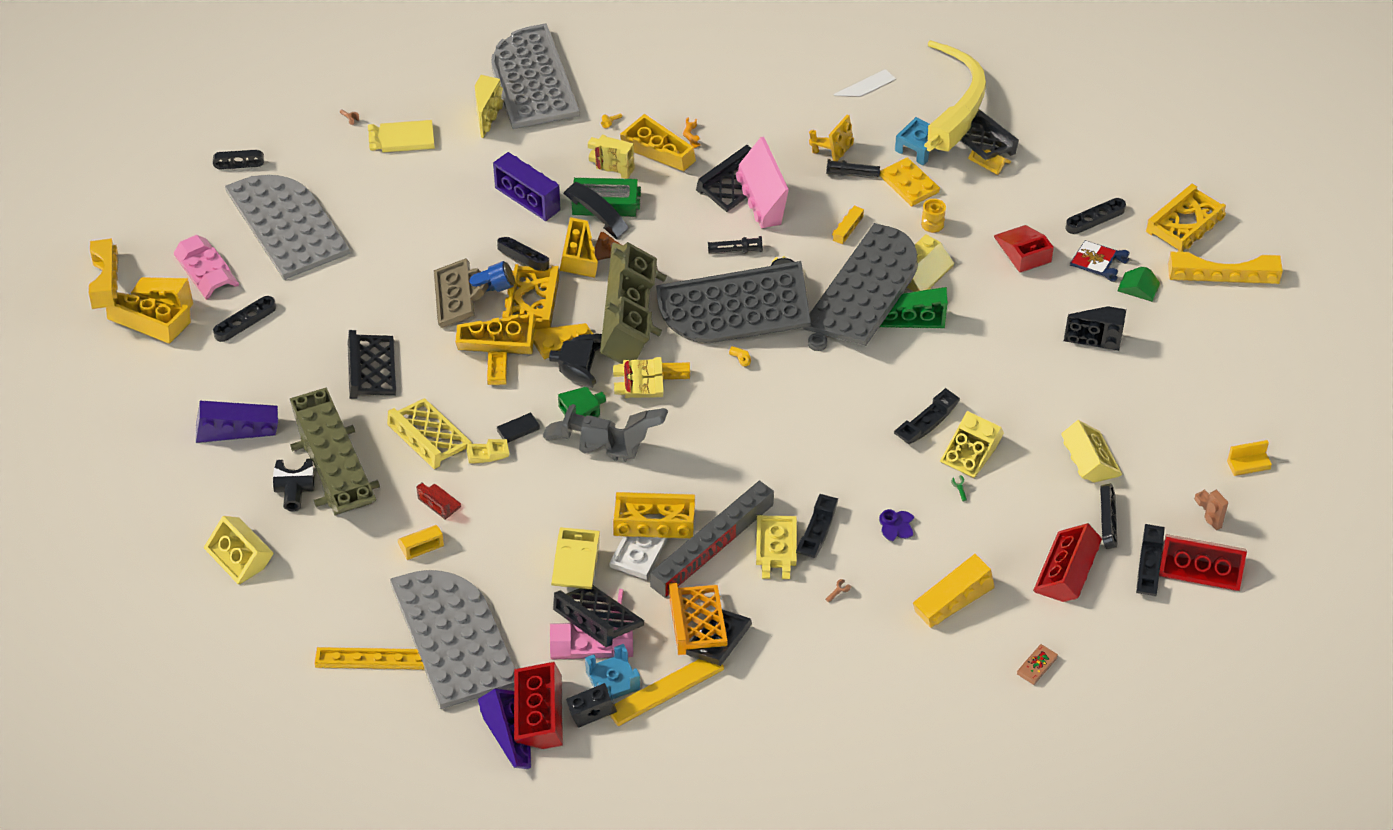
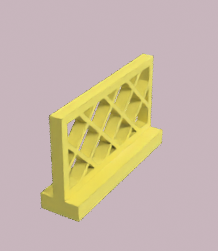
(416, 438)

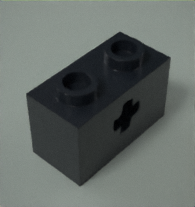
(591, 705)

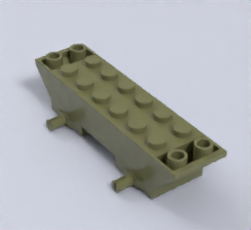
(626, 312)
(331, 452)

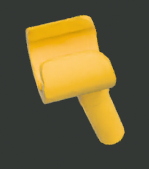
(606, 120)

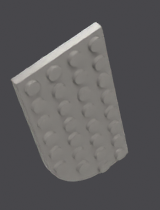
(532, 78)
(287, 223)
(453, 635)

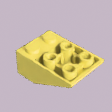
(488, 101)
(972, 444)
(575, 558)

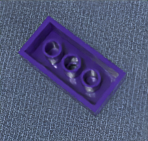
(527, 186)

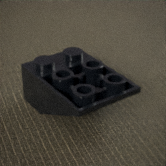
(1096, 327)

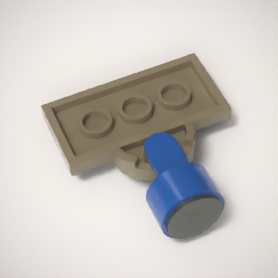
(459, 287)

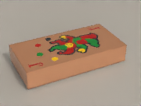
(1037, 664)

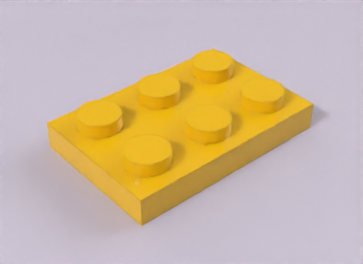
(909, 181)

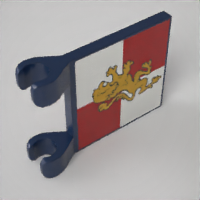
(1098, 259)

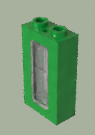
(619, 193)

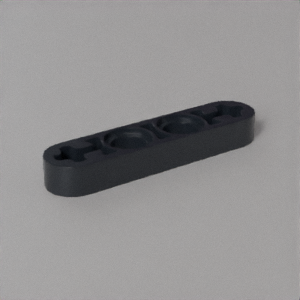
(1073, 225)
(523, 253)
(226, 329)
(1108, 516)

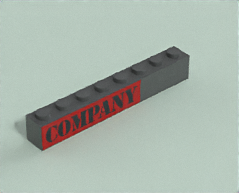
(712, 538)

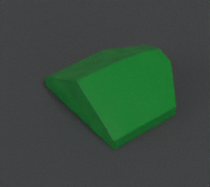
(1140, 283)

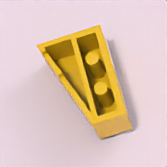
(578, 250)
(164, 290)

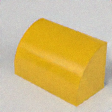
(421, 542)

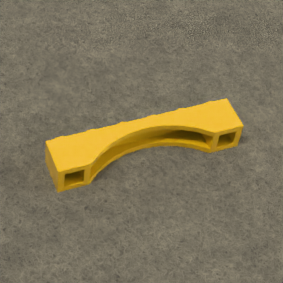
(1192, 268)
(104, 288)

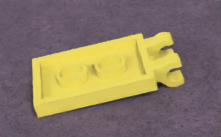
(401, 136)
(776, 544)

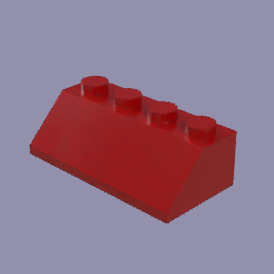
(1202, 562)
(1068, 563)
(538, 706)

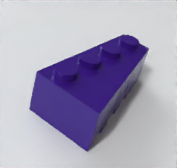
(234, 421)

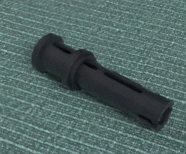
(847, 168)
(713, 246)

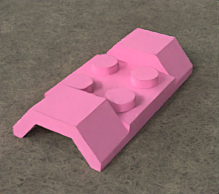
(203, 265)
(573, 643)

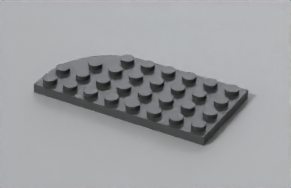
(866, 286)
(736, 303)

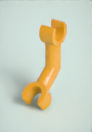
(687, 133)

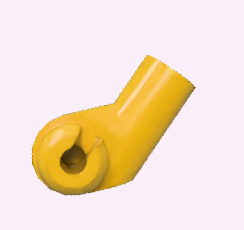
(743, 355)

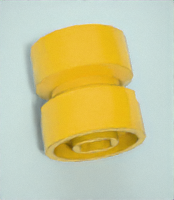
(933, 215)

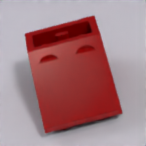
(1025, 247)

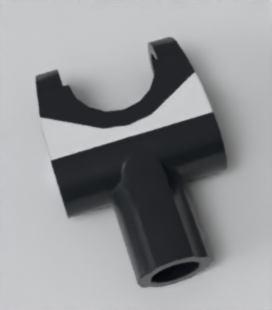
(293, 483)

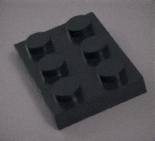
(735, 627)

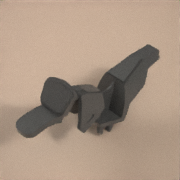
(600, 432)

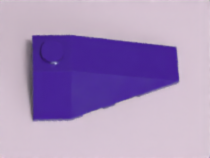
(498, 714)

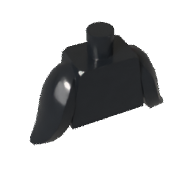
(577, 358)

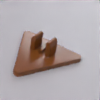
(603, 246)

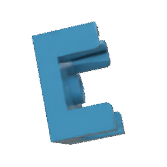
(914, 137)
(614, 673)

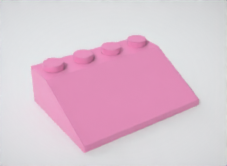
(763, 185)

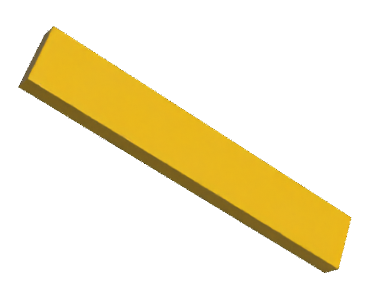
(368, 658)
(664, 690)

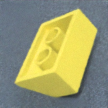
(932, 263)
(1090, 452)
(238, 549)

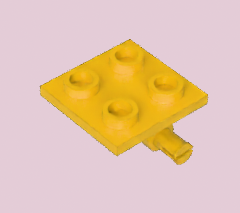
(839, 139)

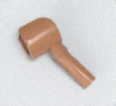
(351, 116)
(838, 590)

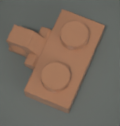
(1214, 505)

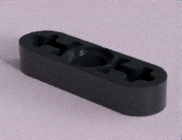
(232, 164)

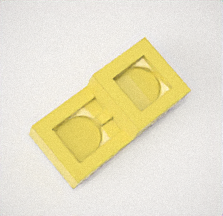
(492, 451)

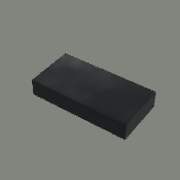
(518, 427)

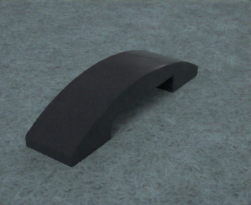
(599, 207)
(929, 418)
(818, 526)
(1150, 560)

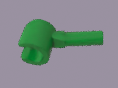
(960, 487)

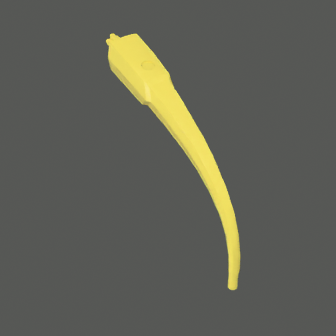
(957, 119)

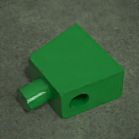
(585, 401)

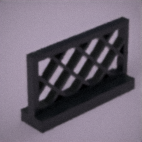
(995, 135)
(724, 170)
(355, 366)
(591, 621)

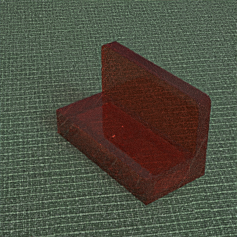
(437, 500)

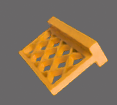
(681, 628)

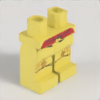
(612, 155)
(641, 378)

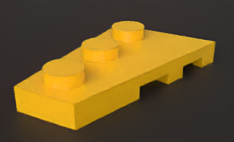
(553, 337)

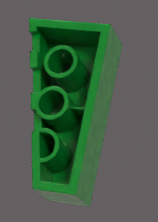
(919, 310)

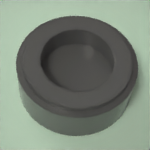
(817, 342)

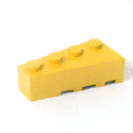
(658, 143)
(150, 317)
(507, 335)
(955, 591)

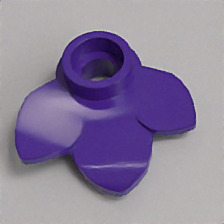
(896, 524)

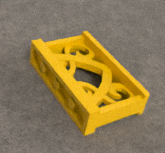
(1188, 197)
(548, 279)
(670, 505)

